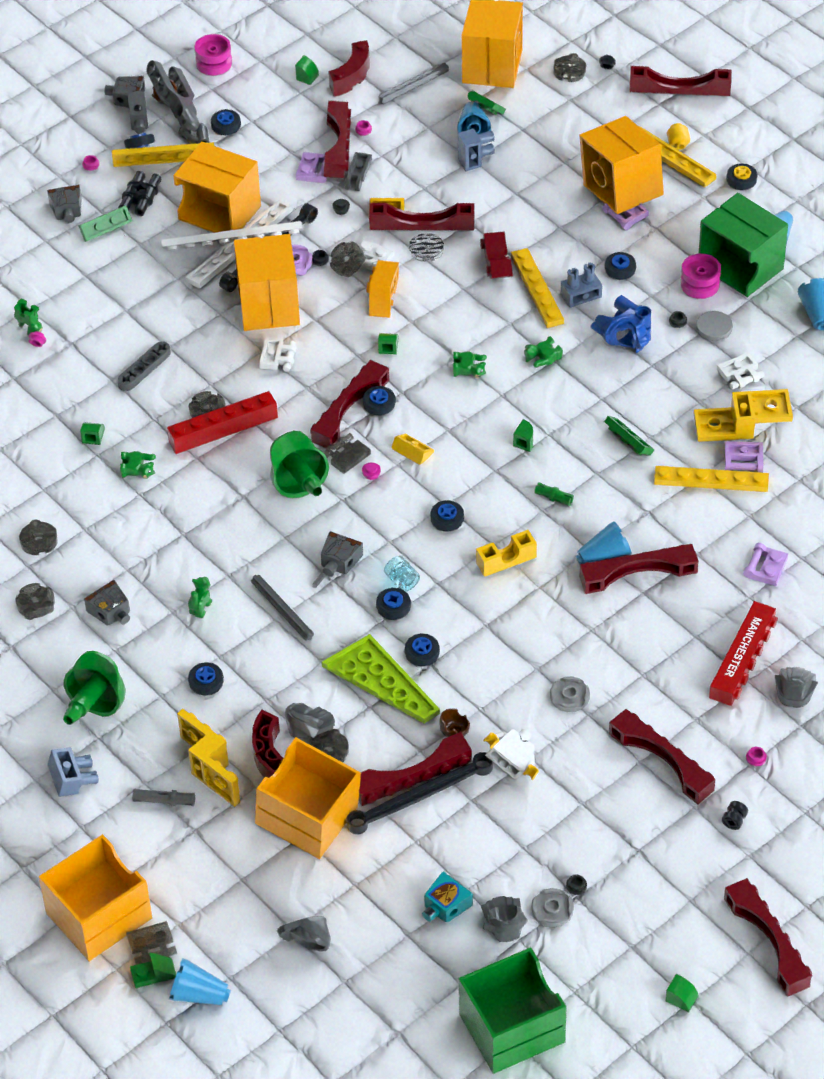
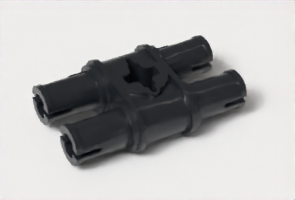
(140, 192)

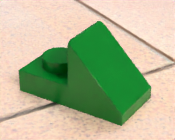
(158, 970)

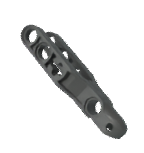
(179, 101)

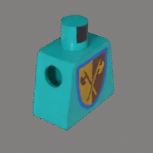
(446, 899)

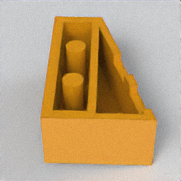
(381, 287)

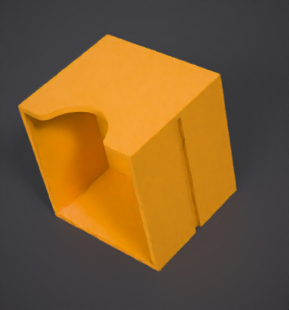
(492, 43)
(621, 164)
(218, 189)
(267, 282)
(307, 798)
(95, 897)

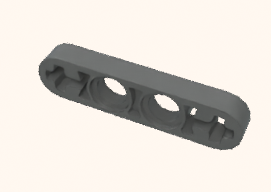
(158, 352)

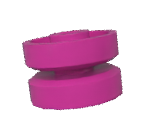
(213, 54)
(700, 276)

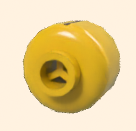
(678, 136)

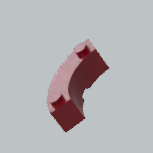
(352, 72)
(495, 251)
(263, 738)

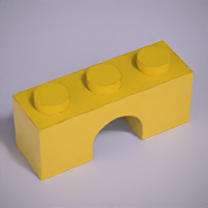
(520, 549)

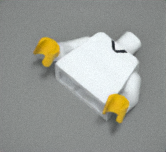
(512, 752)

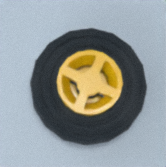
(741, 176)

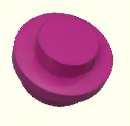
(363, 128)
(90, 163)
(37, 339)
(371, 470)
(756, 756)

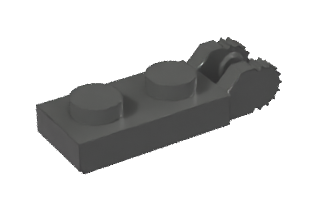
(358, 170)

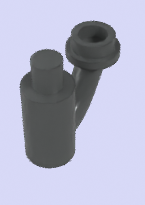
(201, 132)

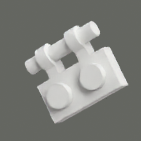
(374, 253)
(271, 354)
(737, 367)

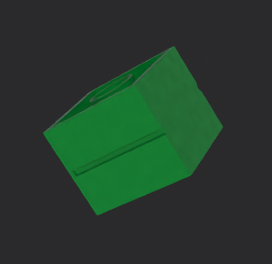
(745, 242)
(511, 1010)

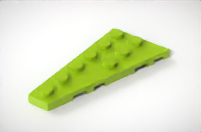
(376, 672)

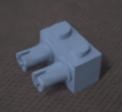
(470, 149)
(581, 288)
(65, 771)

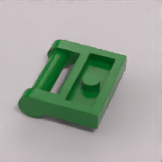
(486, 103)

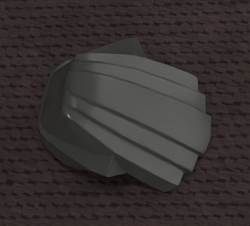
(795, 686)
(307, 722)
(504, 918)
(309, 932)

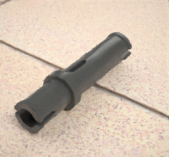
(163, 797)

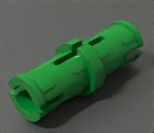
(554, 494)

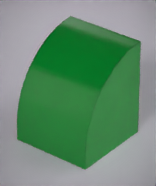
(306, 70)
(388, 343)
(92, 433)
(523, 436)
(681, 993)

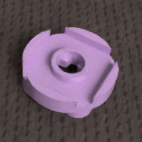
(304, 259)

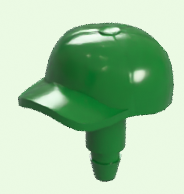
(297, 465)
(93, 687)

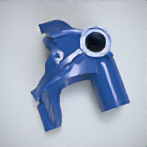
(629, 316)

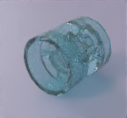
(402, 573)

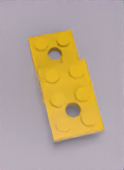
(745, 411)
(208, 757)

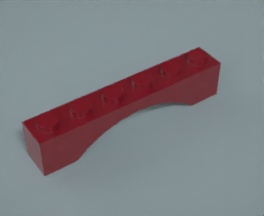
(649, 81)
(338, 156)
(387, 217)
(327, 428)
(673, 560)
(633, 732)
(450, 754)
(746, 903)

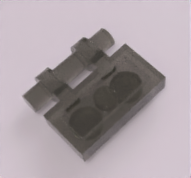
(350, 456)
(149, 938)

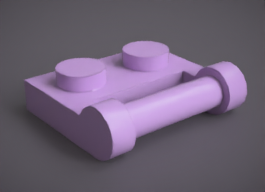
(308, 168)
(634, 215)
(744, 452)
(771, 568)

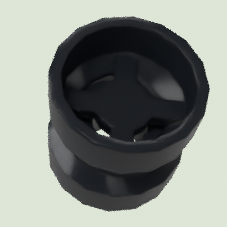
(735, 814)

